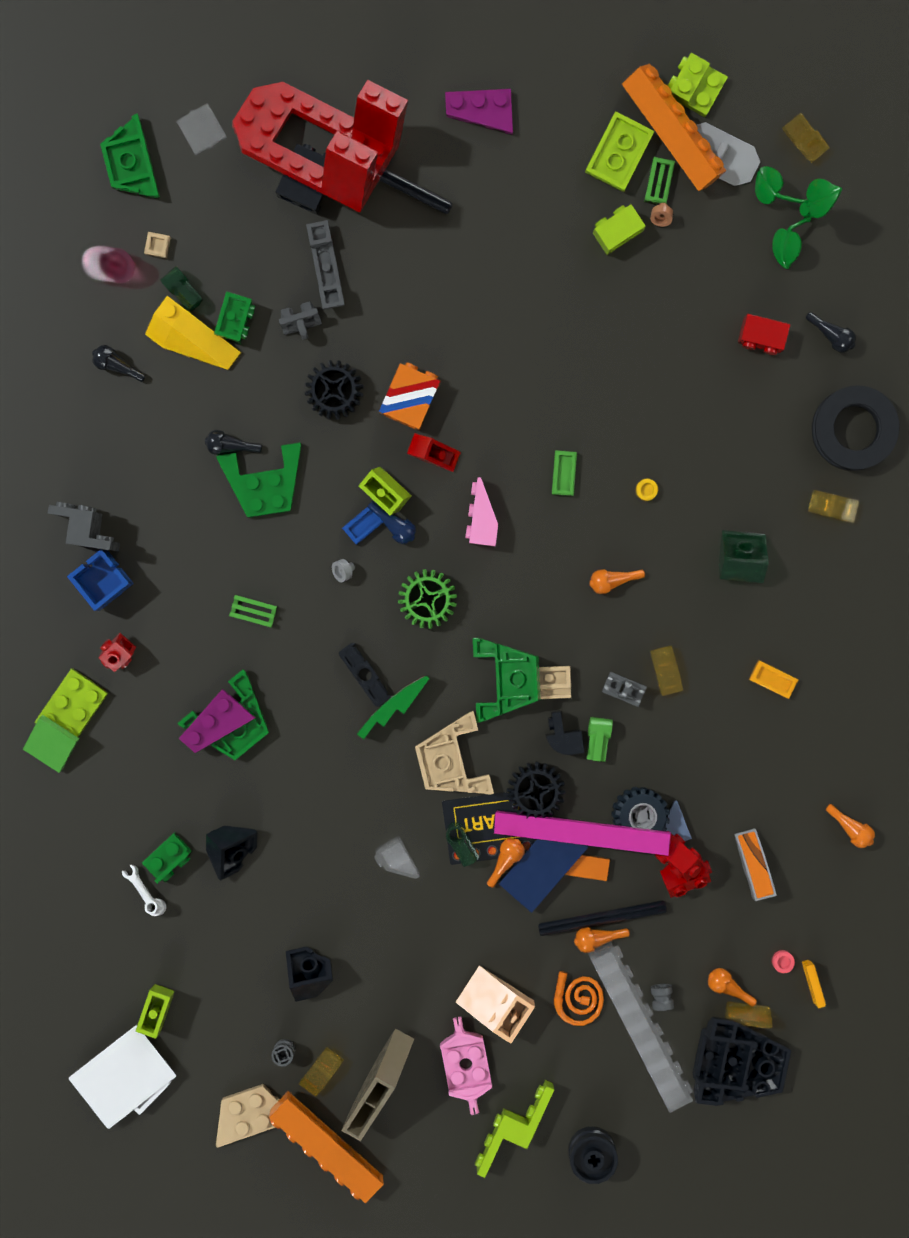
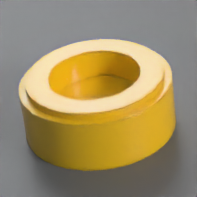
(646, 489)

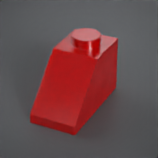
(433, 452)

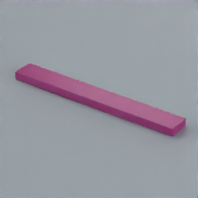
(583, 833)

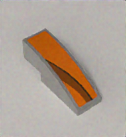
(755, 865)

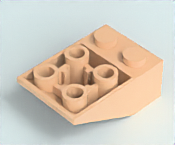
(496, 1004)

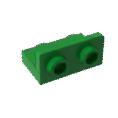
(234, 317)
(167, 857)

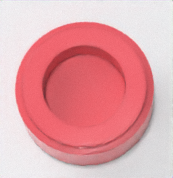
(783, 961)

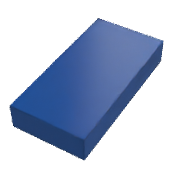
(362, 525)

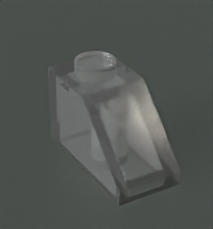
(396, 858)

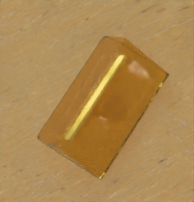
(749, 1015)

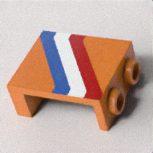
(409, 396)

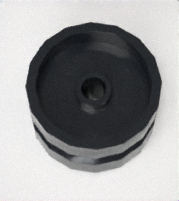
(593, 1142)

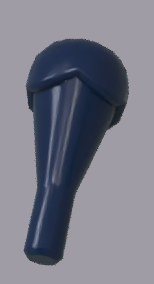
(402, 530)

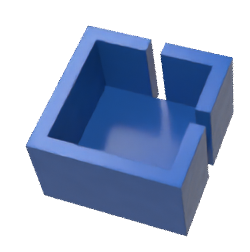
(100, 582)

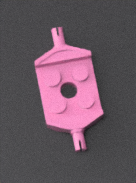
(468, 1082)

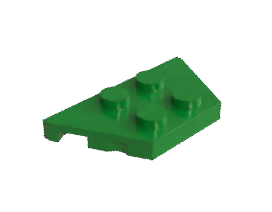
(129, 160)

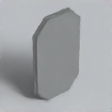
(737, 156)

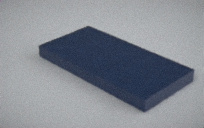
(540, 870)

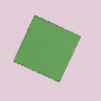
(51, 743)

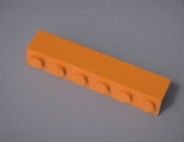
(674, 126)
(326, 1147)

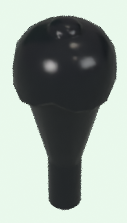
(840, 338)
(106, 358)
(219, 443)

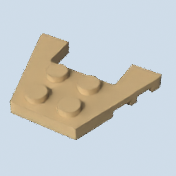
(442, 760)

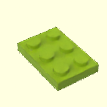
(619, 151)
(74, 702)

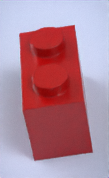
(763, 334)

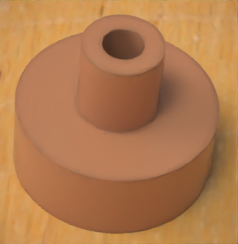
(661, 215)

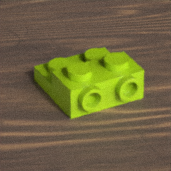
(696, 84)

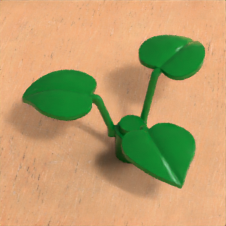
(820, 199)

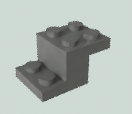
(83, 526)

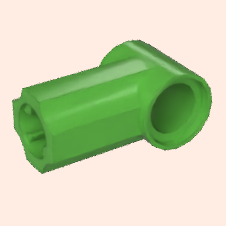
(599, 733)

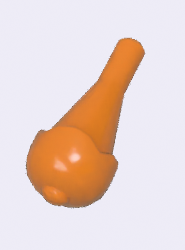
(604, 581)
(860, 834)
(510, 852)
(589, 939)
(721, 982)

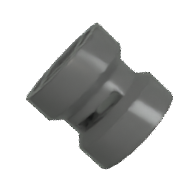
(662, 996)
(284, 1047)

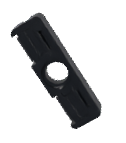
(372, 687)

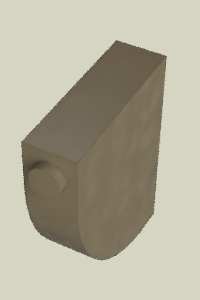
(378, 1085)

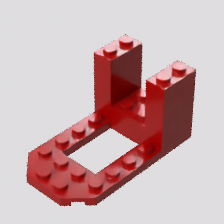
(354, 156)

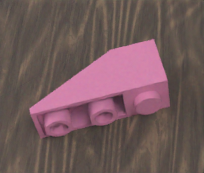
(484, 523)

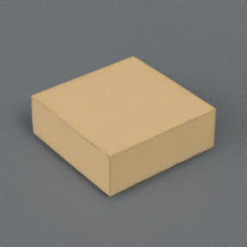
(157, 245)

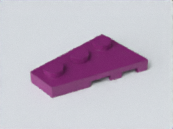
(482, 107)
(216, 720)

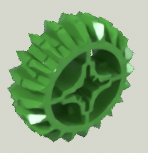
(410, 606)

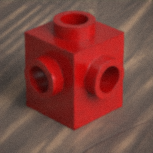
(116, 652)

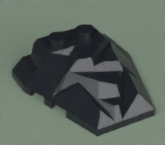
(737, 1063)

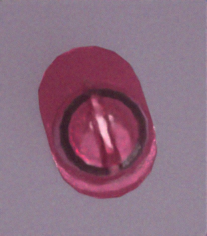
(108, 264)

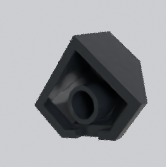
(229, 847)
(307, 973)

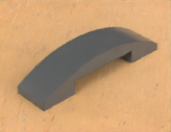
(325, 264)

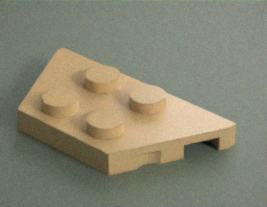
(245, 1114)

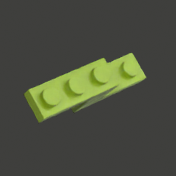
(514, 1128)

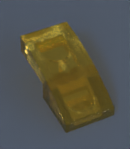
(805, 138)
(833, 506)
(666, 670)
(321, 1071)

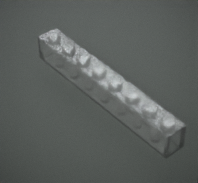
(640, 1026)

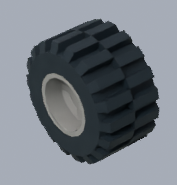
(641, 809)

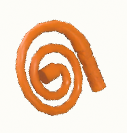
(584, 1000)

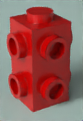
(683, 861)
(679, 887)

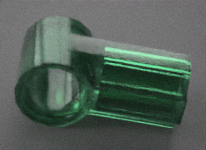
(178, 285)
(462, 846)

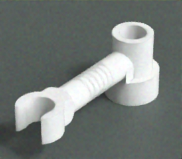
(160, 905)

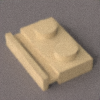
(555, 682)

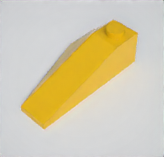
(183, 333)

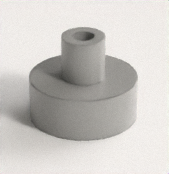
(342, 570)

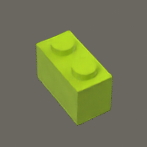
(618, 228)
(385, 490)
(155, 1011)

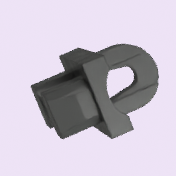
(301, 321)
(632, 690)

